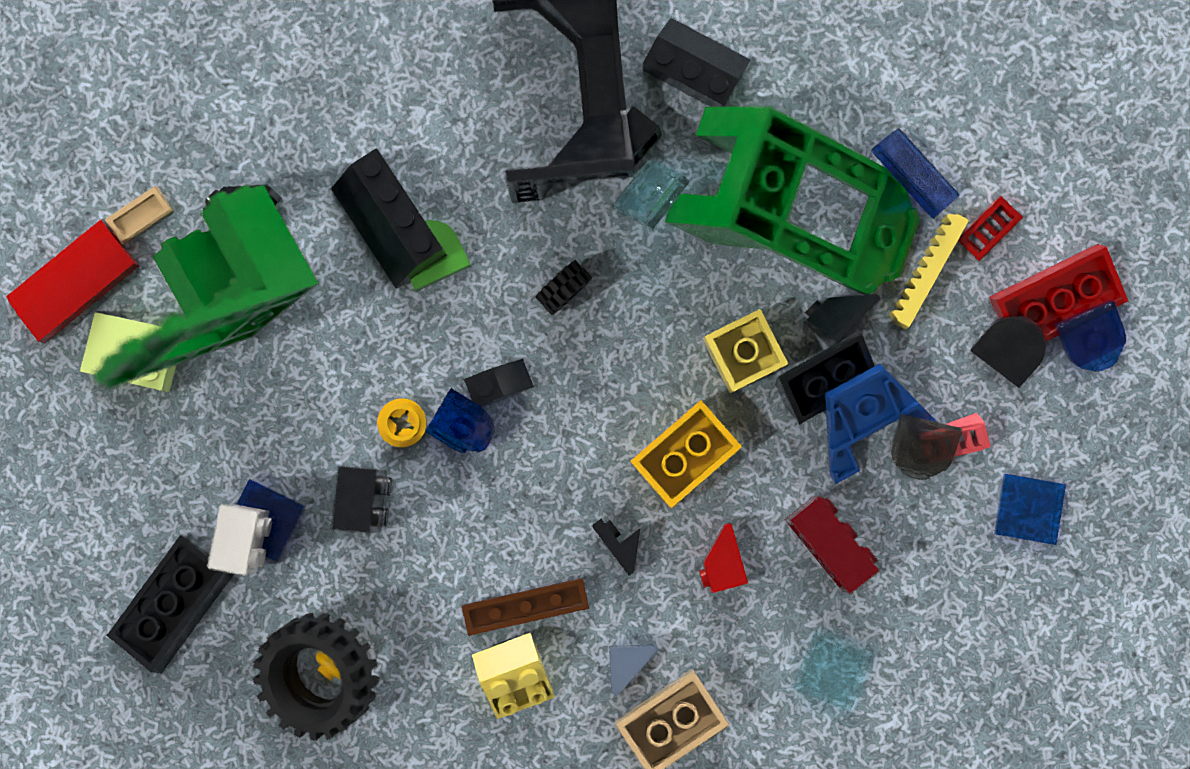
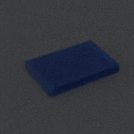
(915, 172)

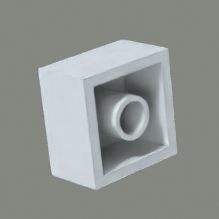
(239, 539)

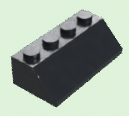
(387, 218)

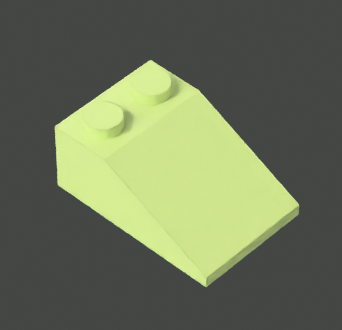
(103, 340)

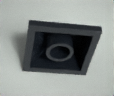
(838, 315)

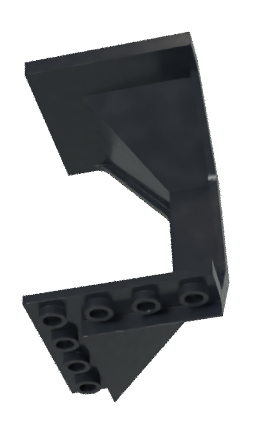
(603, 141)

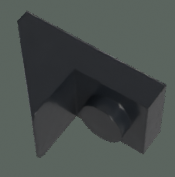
(625, 551)

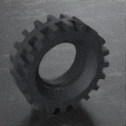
(287, 692)

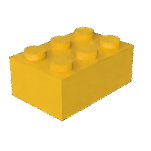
(685, 454)

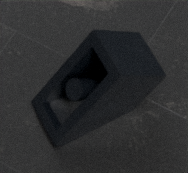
(498, 383)

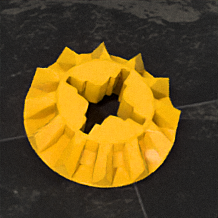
(387, 427)

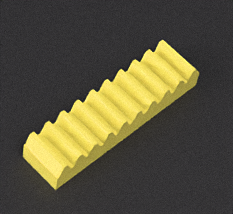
(928, 272)

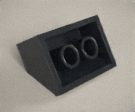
(695, 64)
(806, 384)

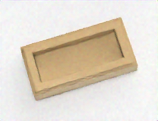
(139, 215)

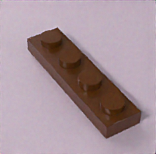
(525, 606)

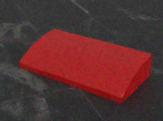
(71, 282)
(1063, 290)

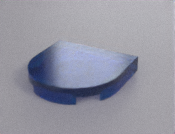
(1093, 337)
(461, 424)

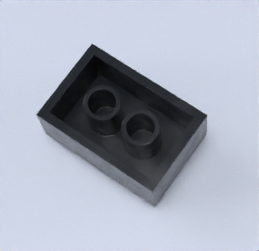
(361, 500)

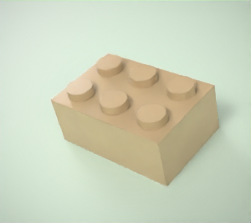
(671, 722)

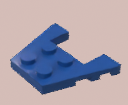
(860, 410)

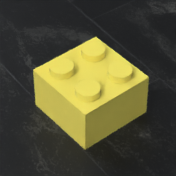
(745, 351)

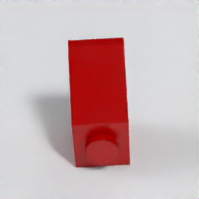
(723, 563)

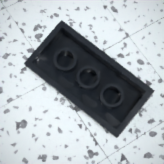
(169, 605)

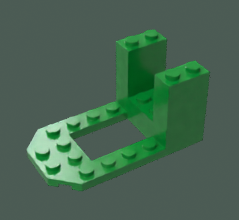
(761, 185)
(223, 280)

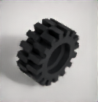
(563, 287)

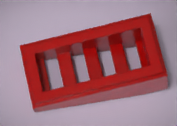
(1000, 203)

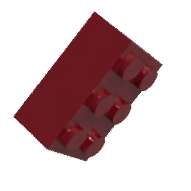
(833, 543)

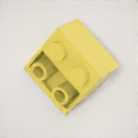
(513, 676)

